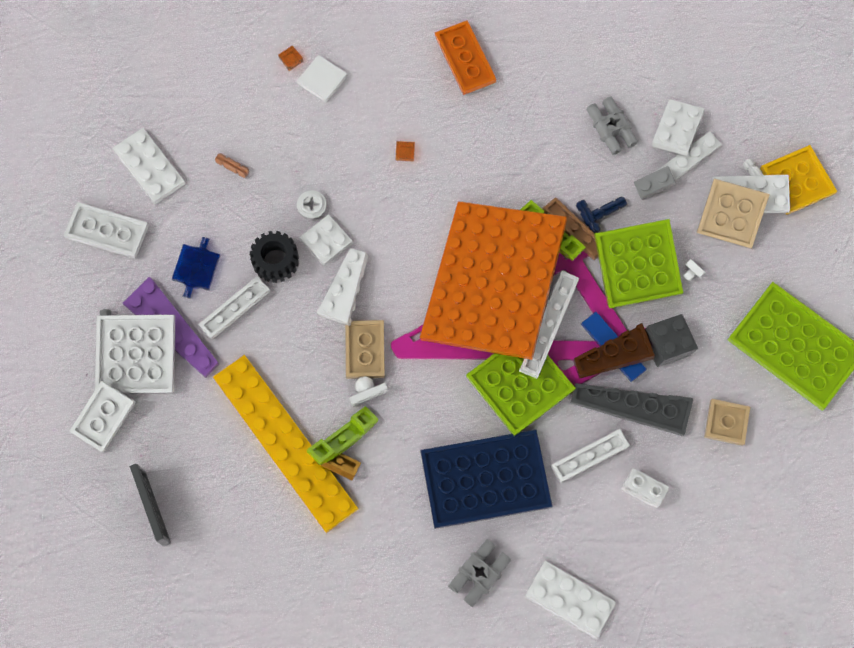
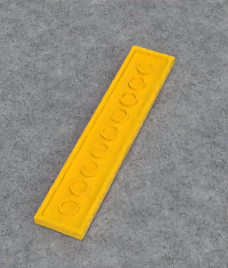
(285, 443)

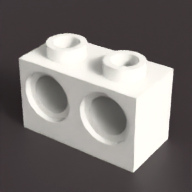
(645, 488)

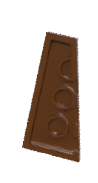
(623, 351)

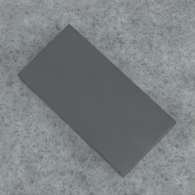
(150, 505)

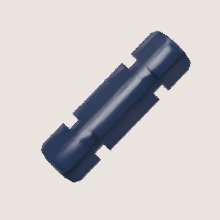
(609, 208)
(588, 216)

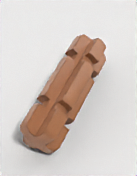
(232, 165)

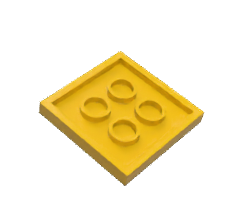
(806, 177)

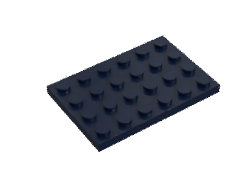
(485, 479)

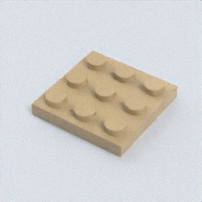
(732, 213)

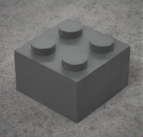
(670, 340)

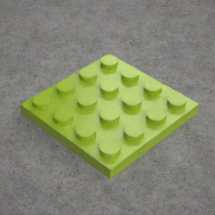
(638, 263)
(517, 396)

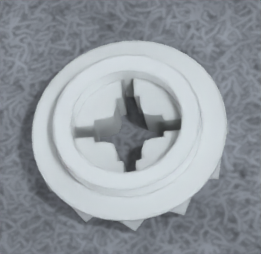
(305, 200)

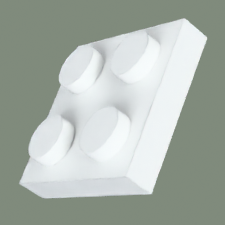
(326, 240)

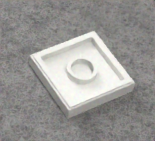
(322, 78)

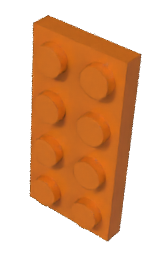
(465, 57)

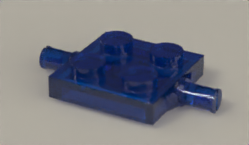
(195, 267)

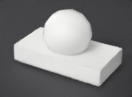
(366, 390)

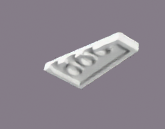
(342, 293)

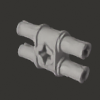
(605, 125)
(491, 573)

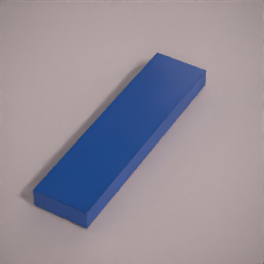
(601, 332)

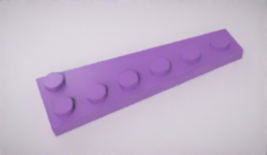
(151, 301)

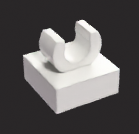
(693, 270)

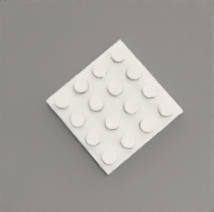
(136, 353)

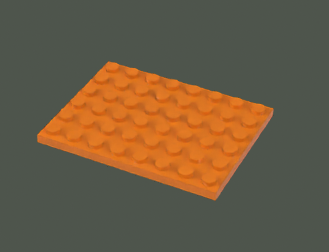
(494, 280)

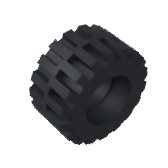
(269, 243)

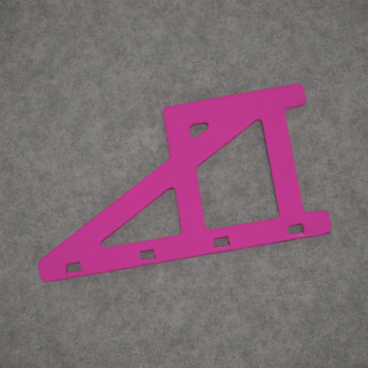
(560, 350)

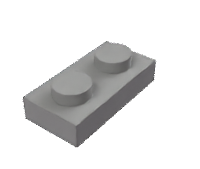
(654, 182)

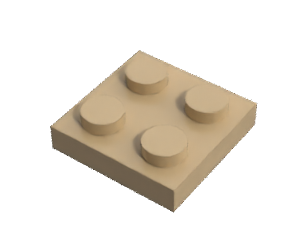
(727, 422)

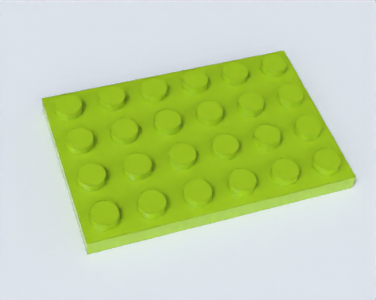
(796, 345)

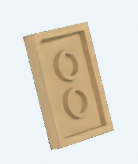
(365, 349)

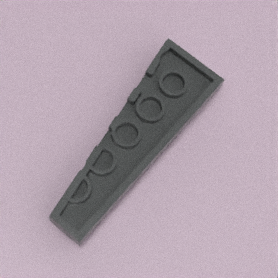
(649, 409)

